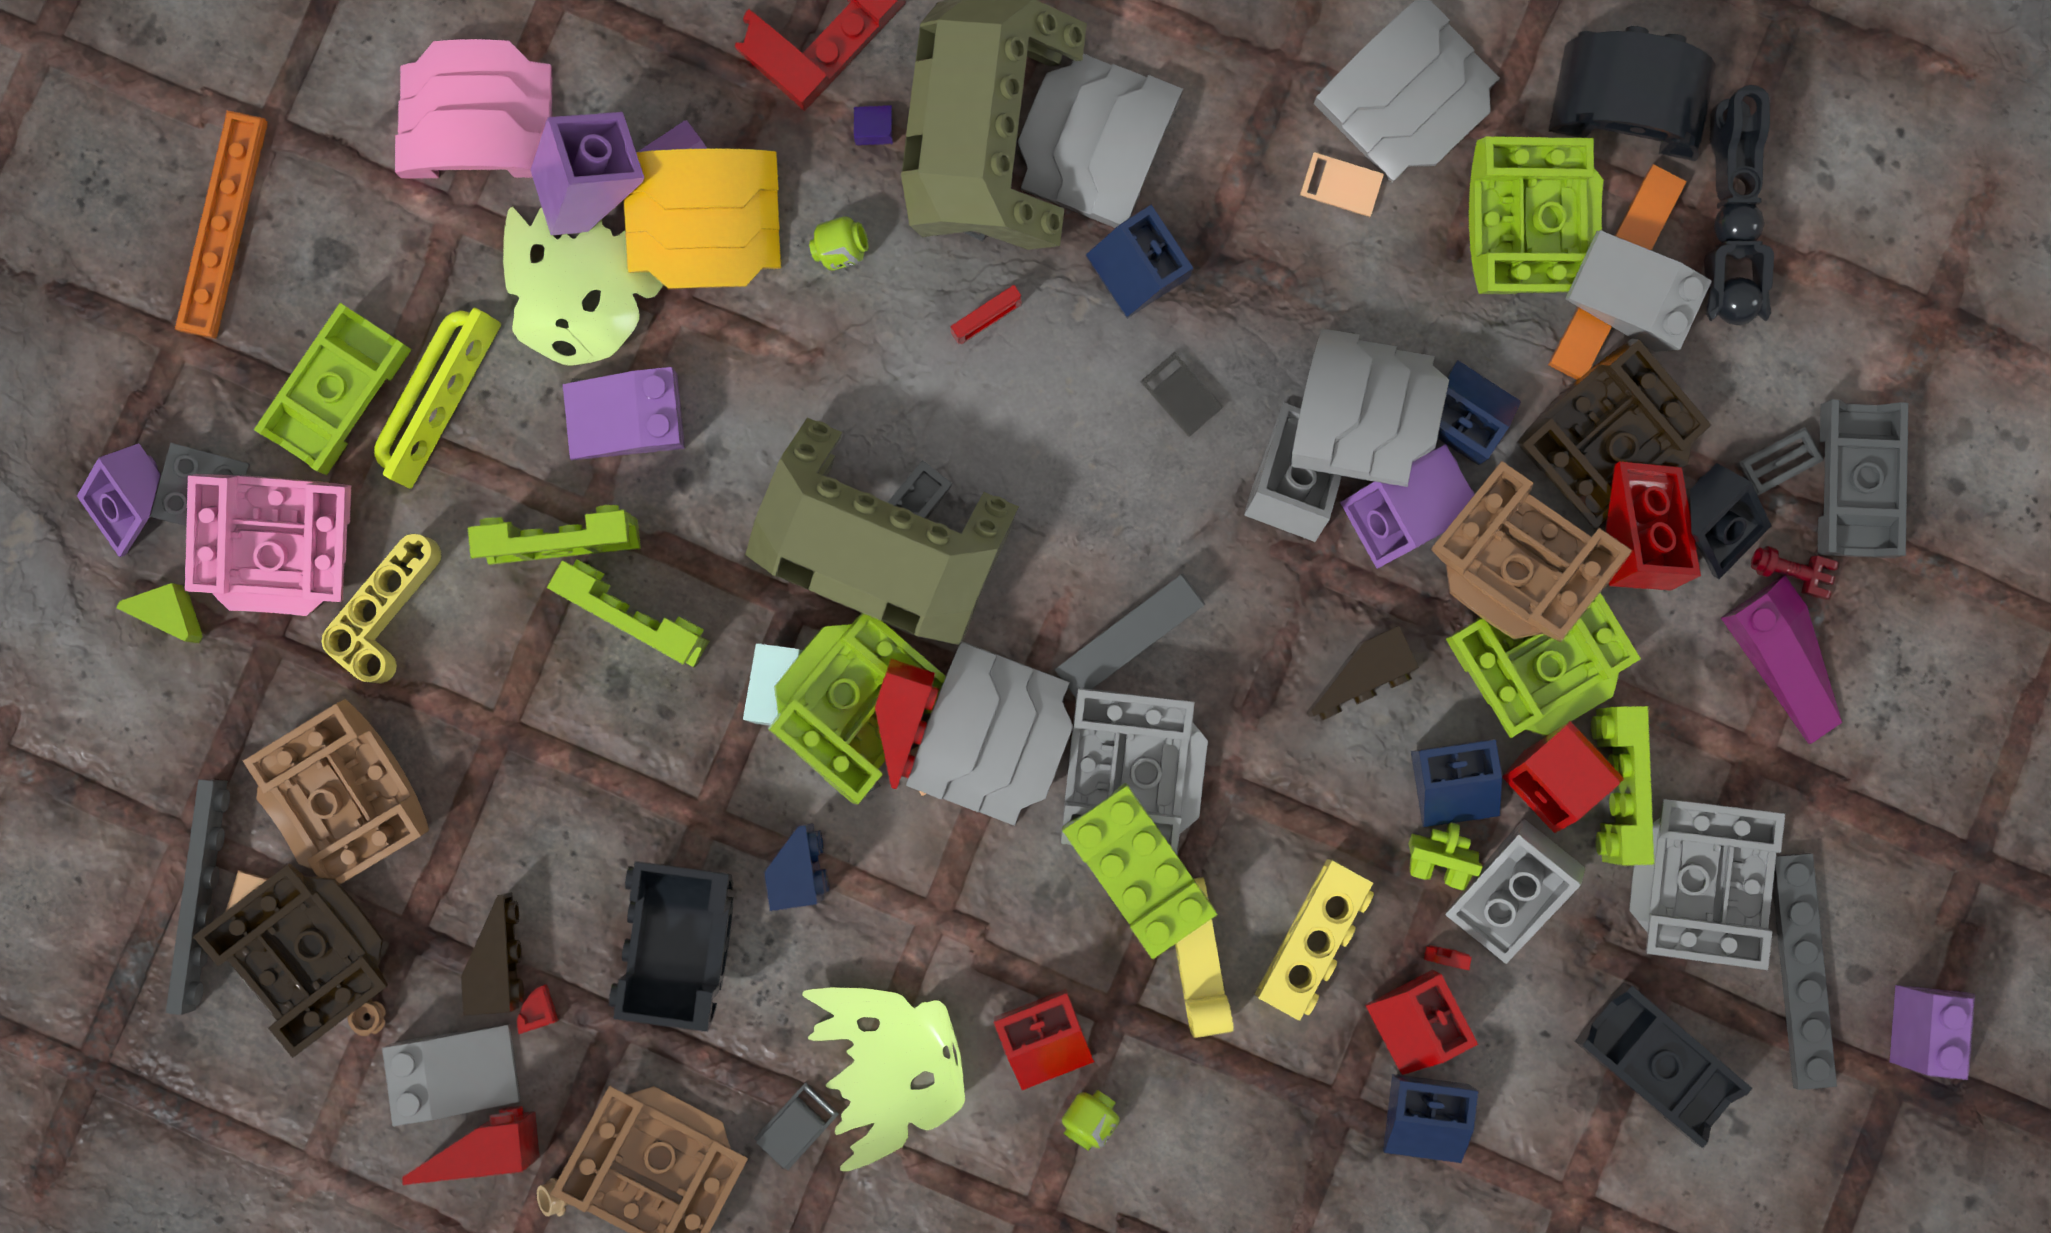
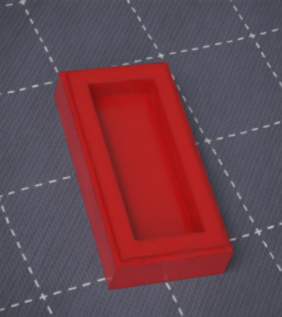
(986, 315)

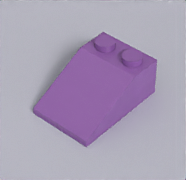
(624, 414)

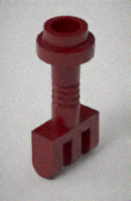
(1767, 561)

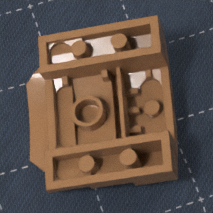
(1524, 561)
(337, 794)
(651, 1165)

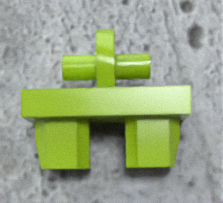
(1444, 850)

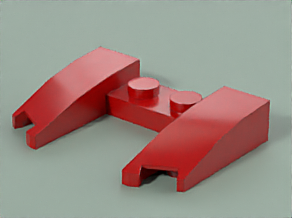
(810, 73)

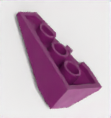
(1784, 649)

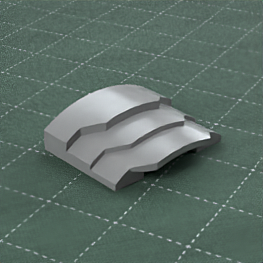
(1410, 92)
(1095, 137)
(1368, 409)
(993, 735)
(1141, 744)
(1709, 883)

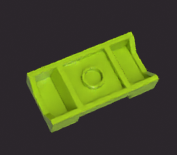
(331, 388)
(605, 531)
(585, 588)
(1631, 837)
(1139, 871)

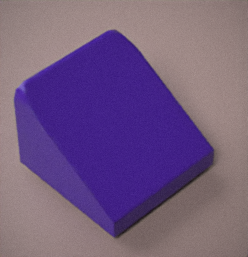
(873, 125)

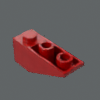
(899, 711)

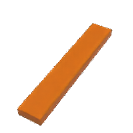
(221, 224)
(1639, 226)

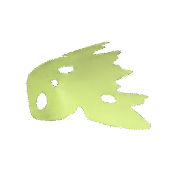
(560, 283)
(885, 1065)

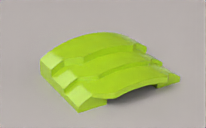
(1532, 212)
(1543, 681)
(831, 699)

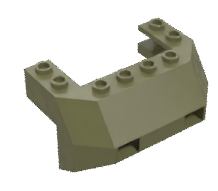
(969, 114)
(870, 550)

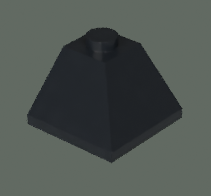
(1725, 518)

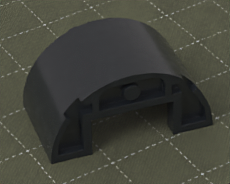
(1635, 88)
(674, 946)

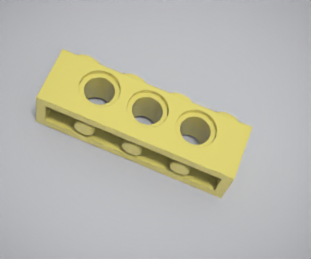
(1294, 950)

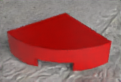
(1448, 957)
(537, 1010)

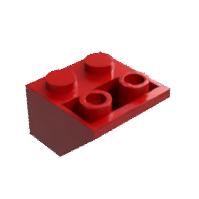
(1562, 777)
(1421, 1023)
(1043, 1039)

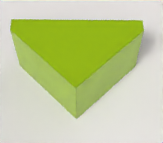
(166, 609)

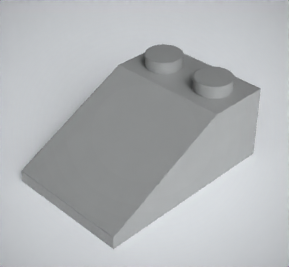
(1638, 291)
(1288, 495)
(1516, 891)
(450, 1074)

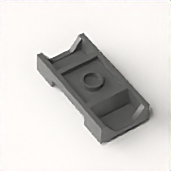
(1864, 479)

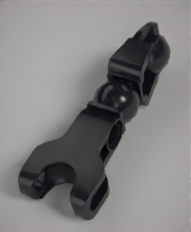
(1739, 223)

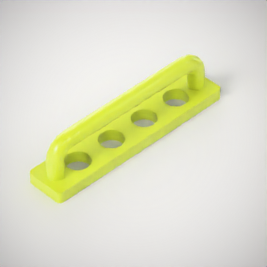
(401, 465)

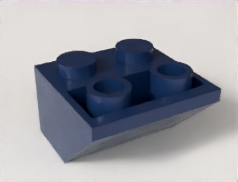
(1139, 261)
(1475, 413)
(1458, 782)
(795, 872)
(1430, 1118)

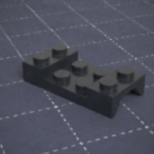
(1662, 1063)

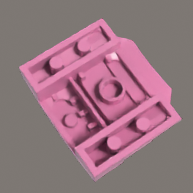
(471, 109)
(266, 541)

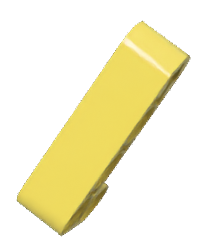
(387, 606)
(1202, 980)

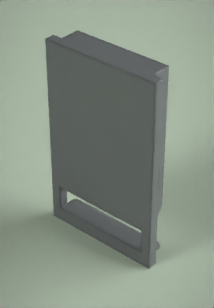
(794, 1128)

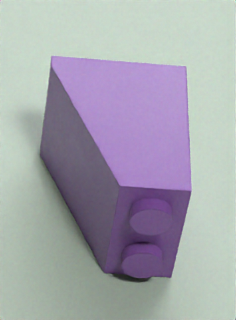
(584, 169)
(1401, 518)
(1932, 1031)

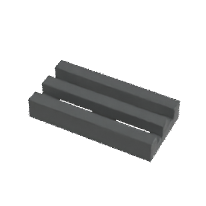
(1809, 445)

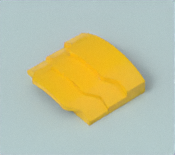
(704, 217)

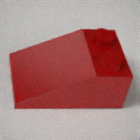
(1654, 521)
(497, 1147)

